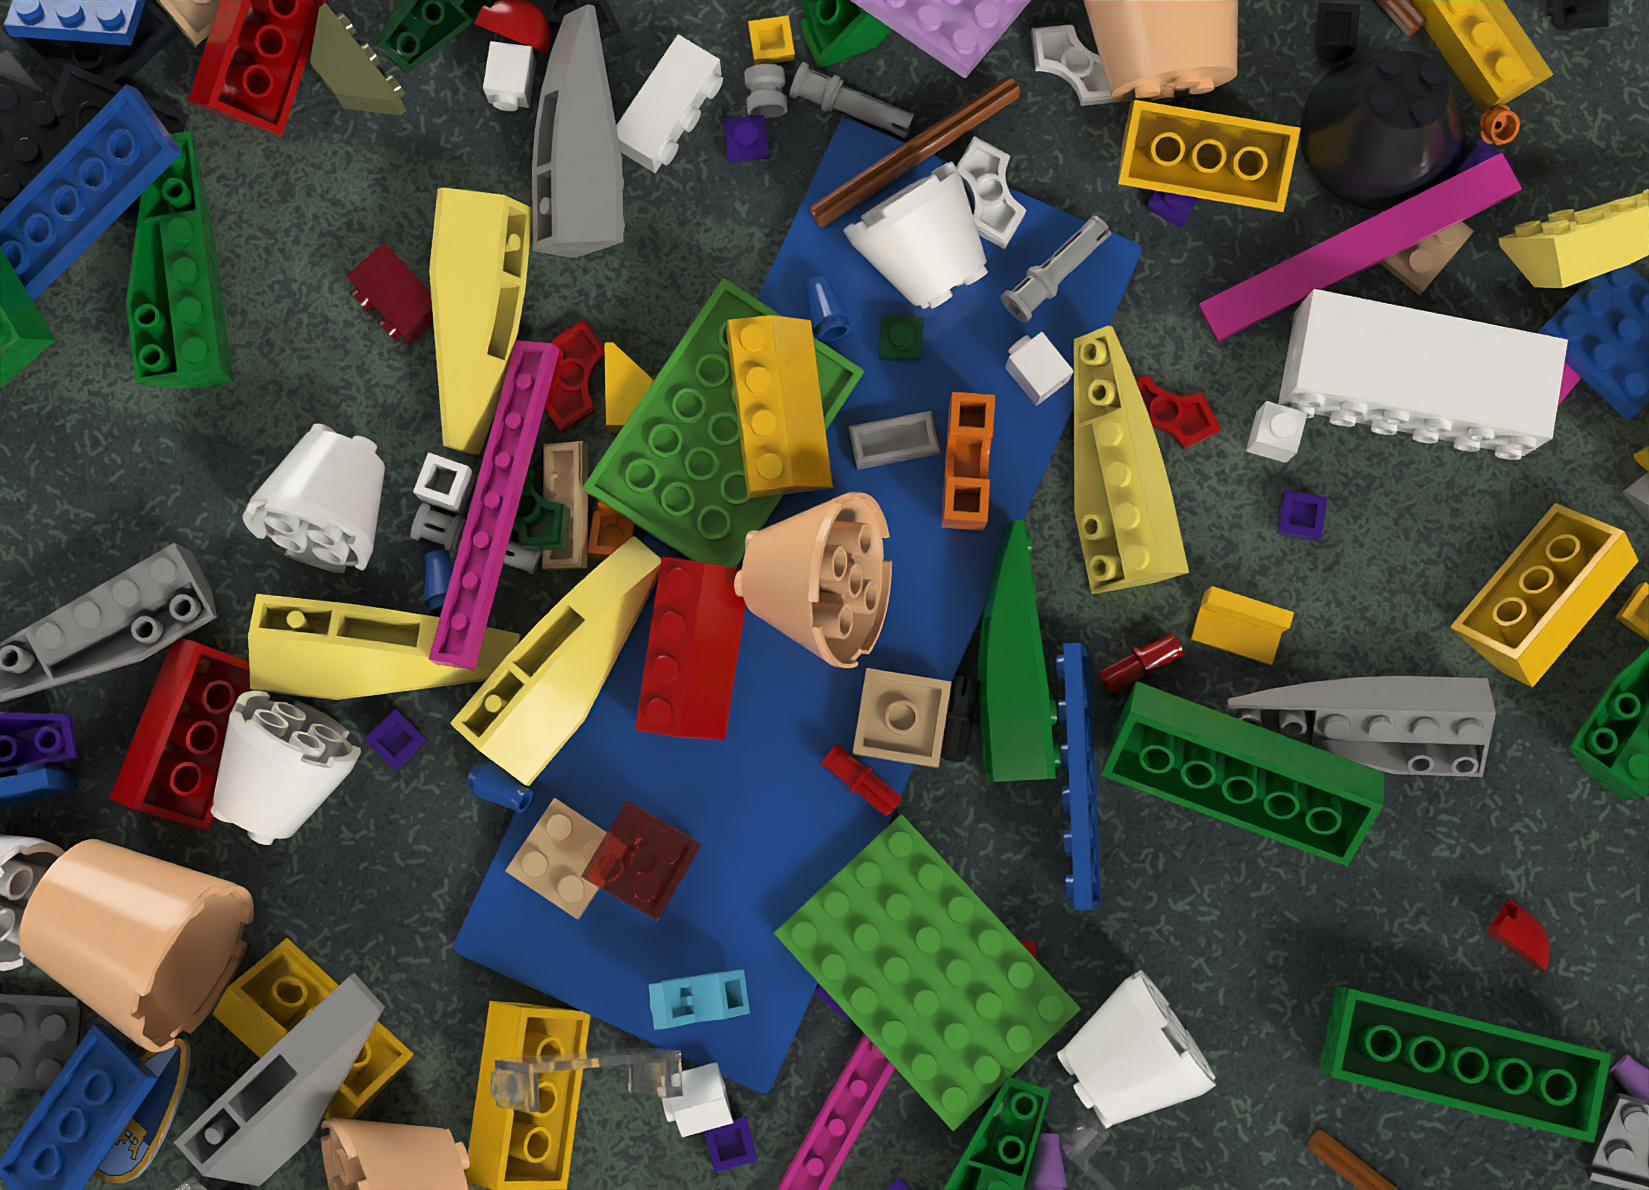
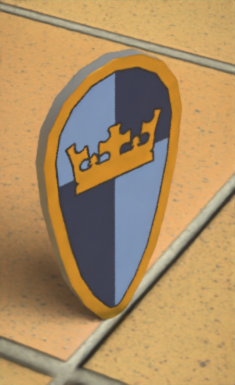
(150, 1123)

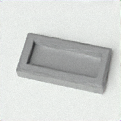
(894, 440)

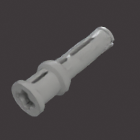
(832, 95)
(1043, 280)
(453, 533)

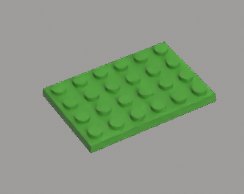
(680, 451)
(927, 972)

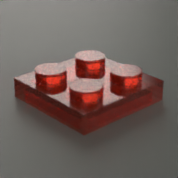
(641, 860)

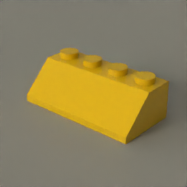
(1484, 48)
(1207, 155)
(778, 405)
(1546, 593)
(280, 994)
(522, 1147)

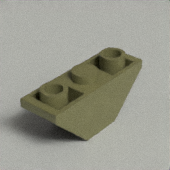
(351, 69)

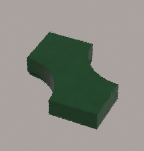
(539, 521)

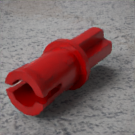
(1141, 663)
(861, 780)

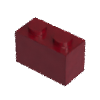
(394, 293)

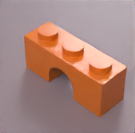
(967, 461)

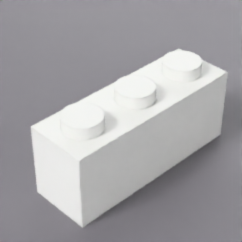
(668, 104)

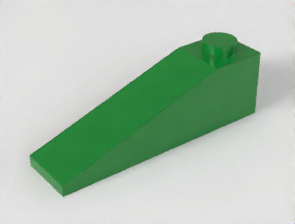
(839, 30)

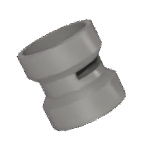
(765, 88)

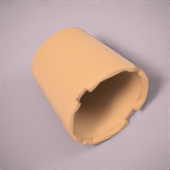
(1165, 46)
(137, 938)

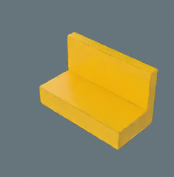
(1240, 625)

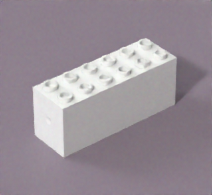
(1423, 374)

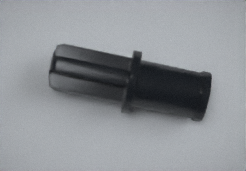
(960, 719)

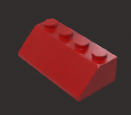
(255, 60)
(691, 651)
(182, 735)

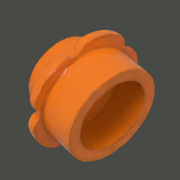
(1507, 126)

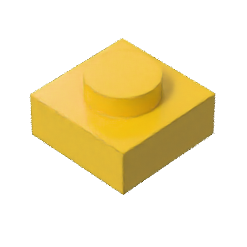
(771, 40)
(1636, 611)

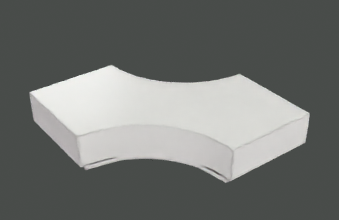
(1061, 53)
(995, 209)

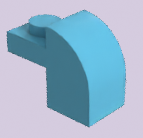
(698, 999)

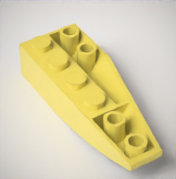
(1581, 242)
(476, 305)
(1119, 474)
(353, 650)
(559, 666)

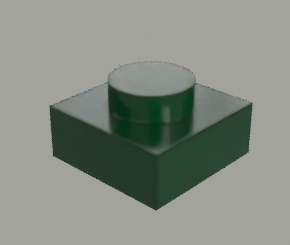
(901, 338)

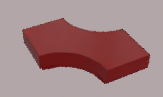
(569, 390)
(1182, 417)

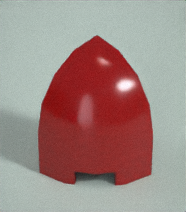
(518, 21)
(1521, 934)

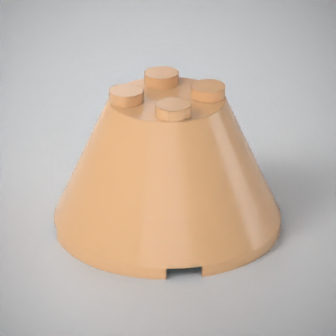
(822, 577)
(392, 1157)

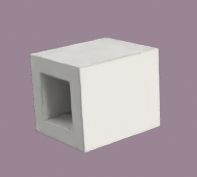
(509, 75)
(1037, 367)
(1276, 432)
(445, 483)
(703, 1101)

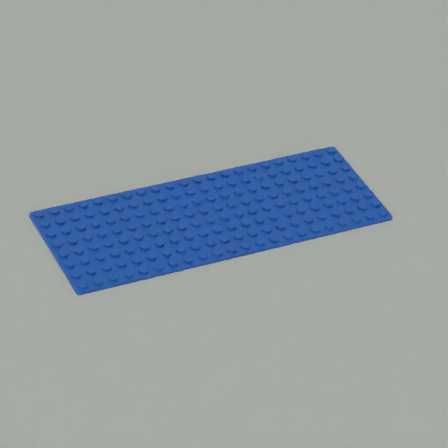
(760, 799)

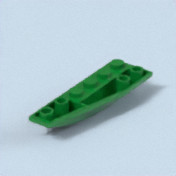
(176, 283)
(1011, 666)
(1616, 734)
(1004, 1141)

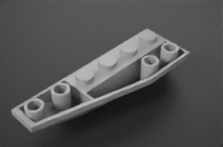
(576, 147)
(110, 625)
(1383, 721)
(284, 1093)

